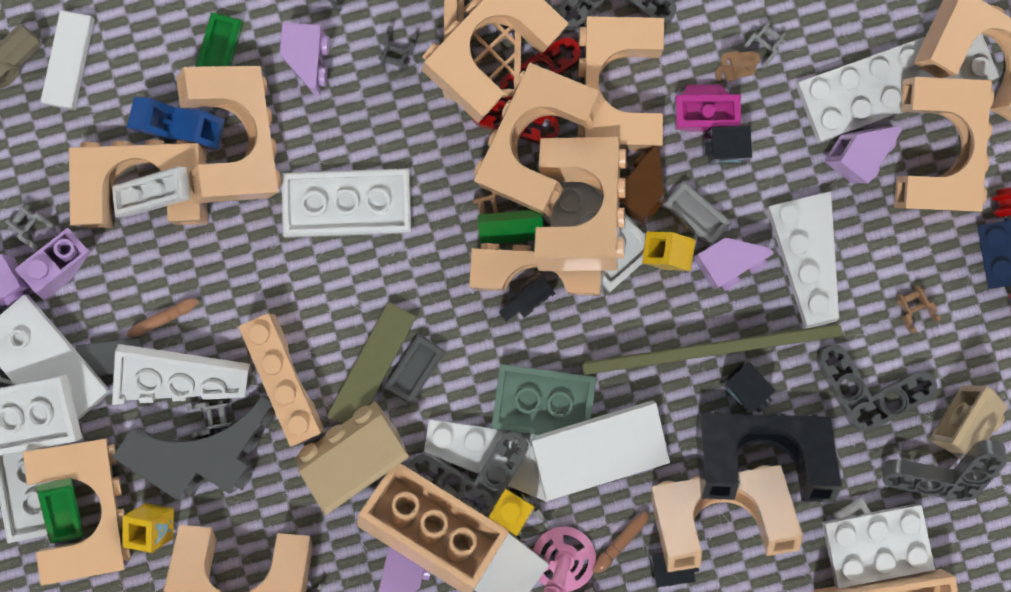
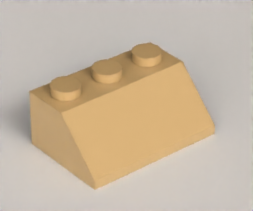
(350, 457)

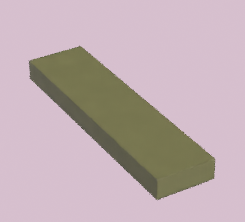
(373, 362)

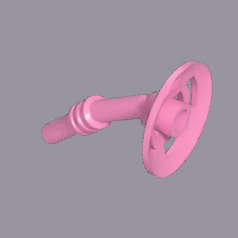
(564, 559)

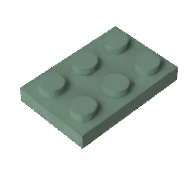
(541, 399)

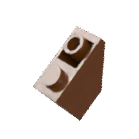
(644, 187)

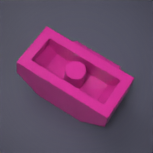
(706, 107)

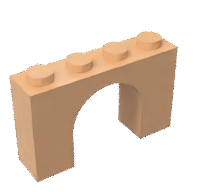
(952, 35)
(613, 39)
(452, 64)
(243, 94)
(537, 95)
(968, 108)
(97, 167)
(596, 242)
(760, 492)
(102, 550)
(194, 556)

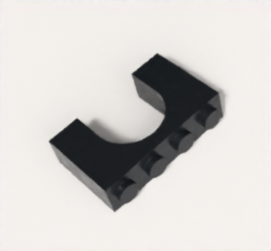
(804, 438)

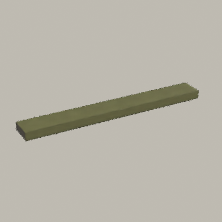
(711, 349)

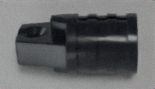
(527, 297)

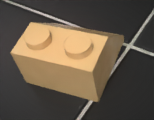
(969, 419)

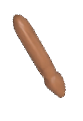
(159, 319)
(625, 537)

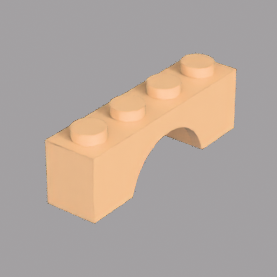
(495, 269)
(274, 365)

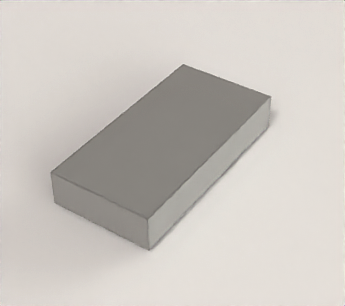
(696, 214)

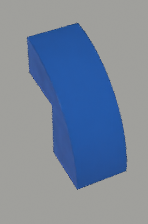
(175, 123)

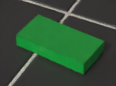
(220, 41)
(509, 226)
(60, 510)

